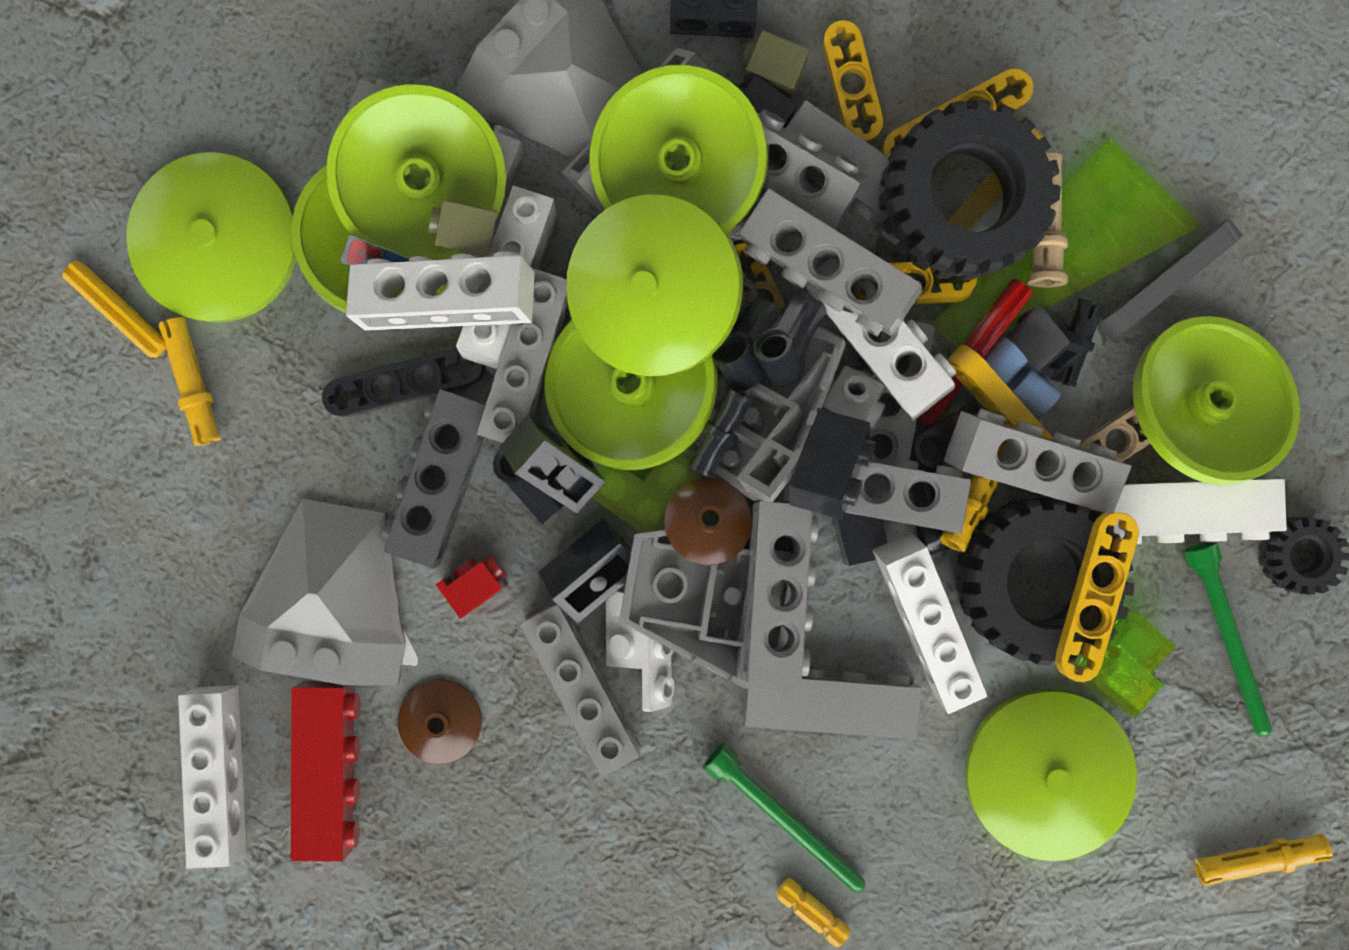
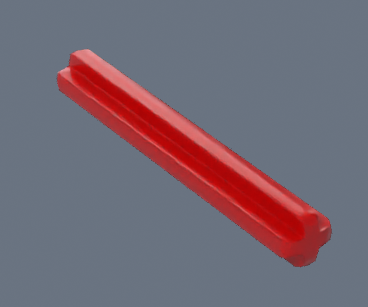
(985, 336)

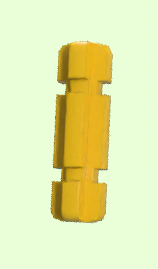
(813, 912)

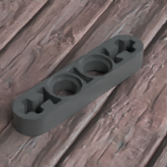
(1170, 278)

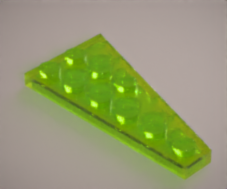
(1110, 220)

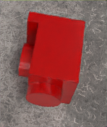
(473, 585)

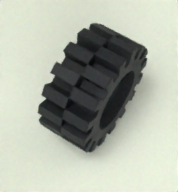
(1327, 561)

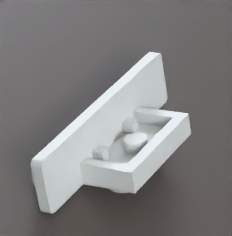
(634, 650)

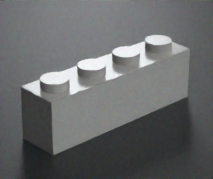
(840, 140)
(840, 705)

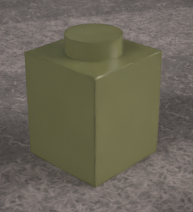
(775, 62)
(463, 227)

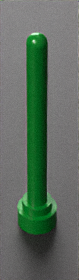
(1205, 561)
(724, 765)

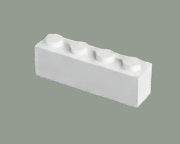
(1204, 509)

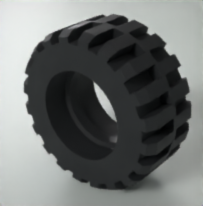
(1012, 155)
(987, 568)

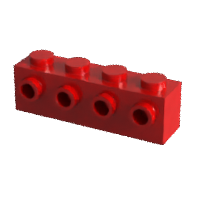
(323, 771)

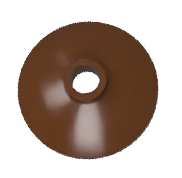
(696, 540)
(451, 704)

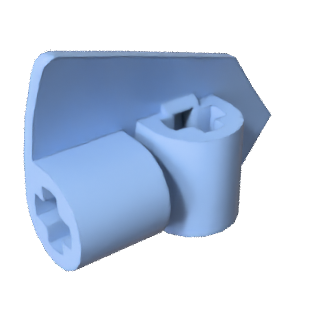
(1020, 377)

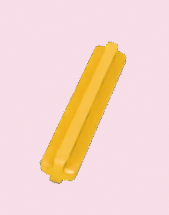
(114, 308)

